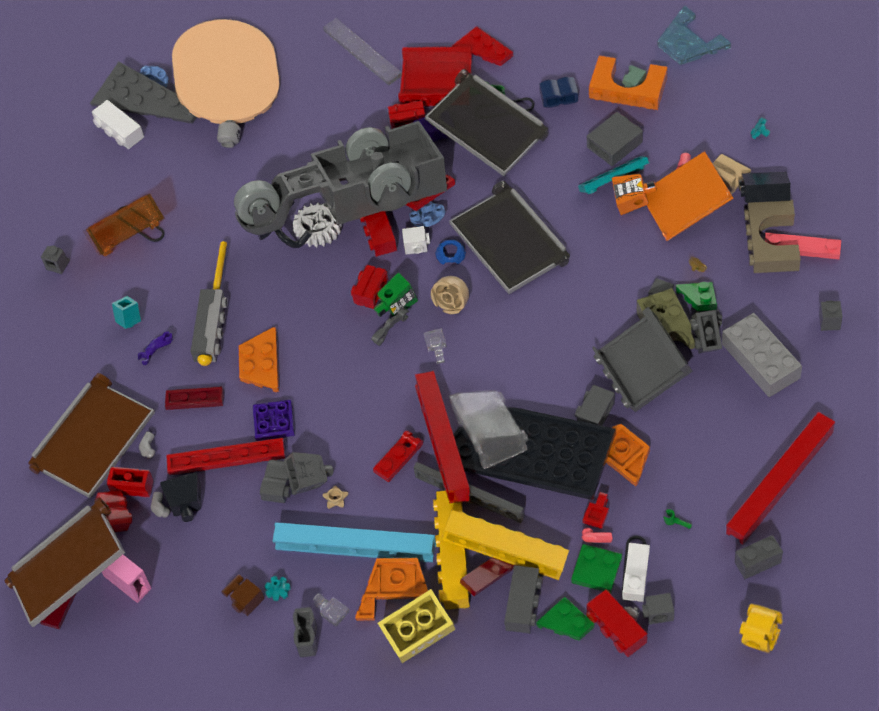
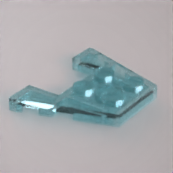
(684, 44)

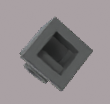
(54, 255)

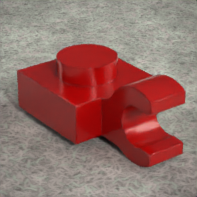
(597, 513)

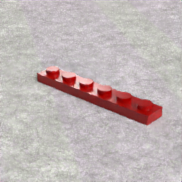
(225, 456)

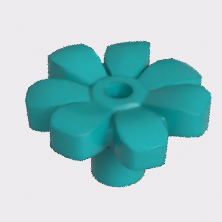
(760, 128)
(277, 588)

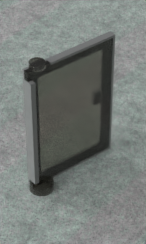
(487, 123)
(510, 238)

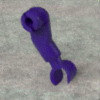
(155, 344)

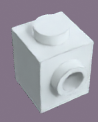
(415, 240)

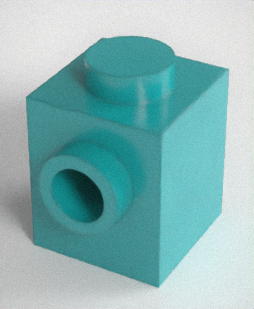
(126, 312)

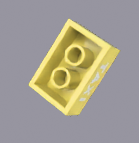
(416, 626)

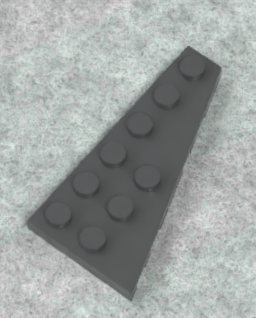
(140, 95)

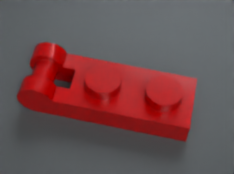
(398, 456)

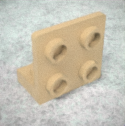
(730, 171)

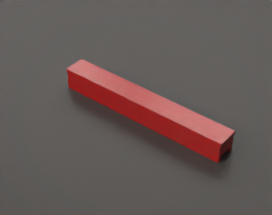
(442, 438)
(780, 478)

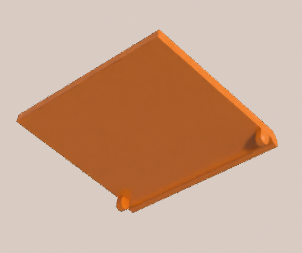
(687, 196)

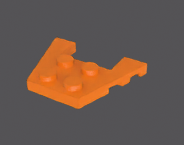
(391, 580)

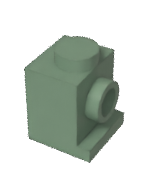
(634, 78)

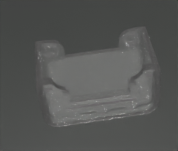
(488, 425)

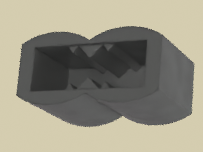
(275, 483)
(305, 632)

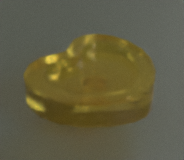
(697, 264)

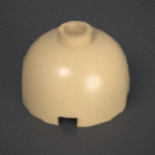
(450, 294)

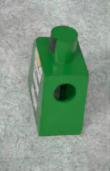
(395, 295)

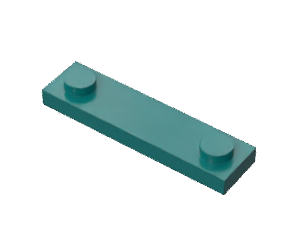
(634, 165)

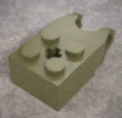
(671, 315)

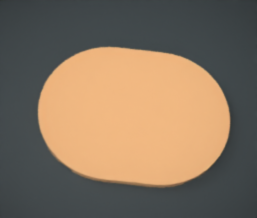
(225, 71)

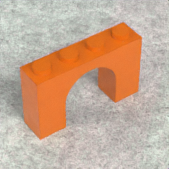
(644, 95)

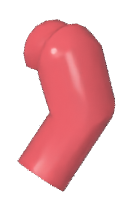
(596, 537)

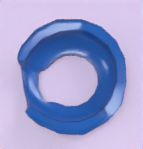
(458, 257)

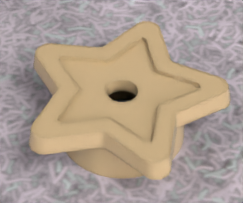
(335, 492)

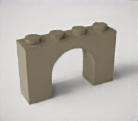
(765, 256)

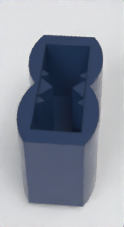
(558, 92)

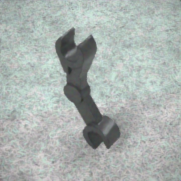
(381, 334)

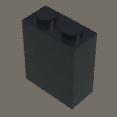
(765, 187)

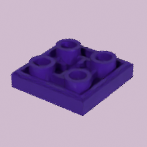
(273, 420)

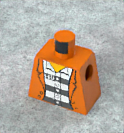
(631, 192)

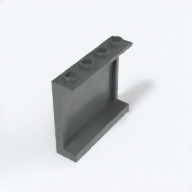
(642, 362)

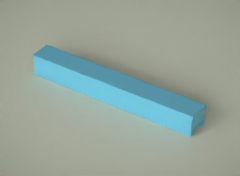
(353, 542)

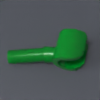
(674, 520)

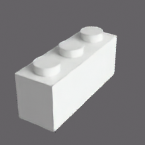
(117, 124)

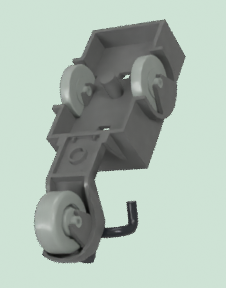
(380, 177)

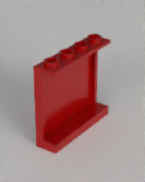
(431, 72)

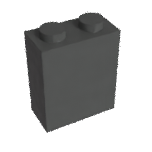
(614, 139)

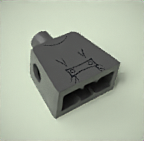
(306, 472)

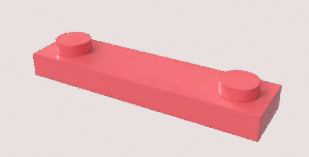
(808, 245)

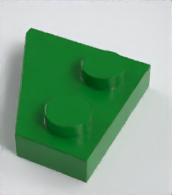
(699, 295)
(566, 620)

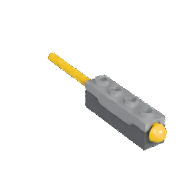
(210, 317)

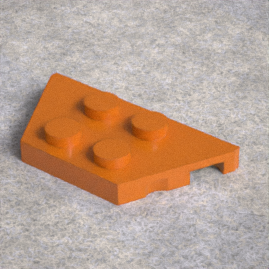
(260, 360)
(628, 454)

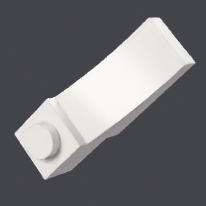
(636, 572)

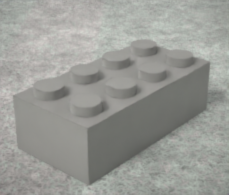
(761, 354)

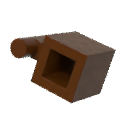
(244, 596)

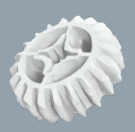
(315, 220)

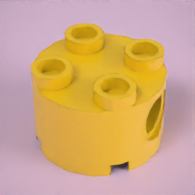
(761, 628)

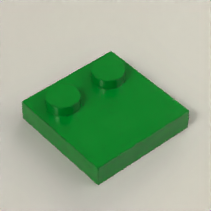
(596, 568)

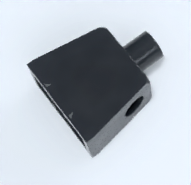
(183, 495)

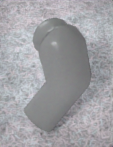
(145, 447)
(157, 506)

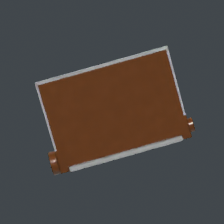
(90, 437)
(65, 562)

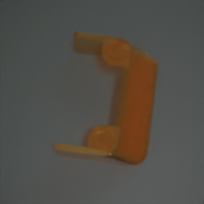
(123, 224)

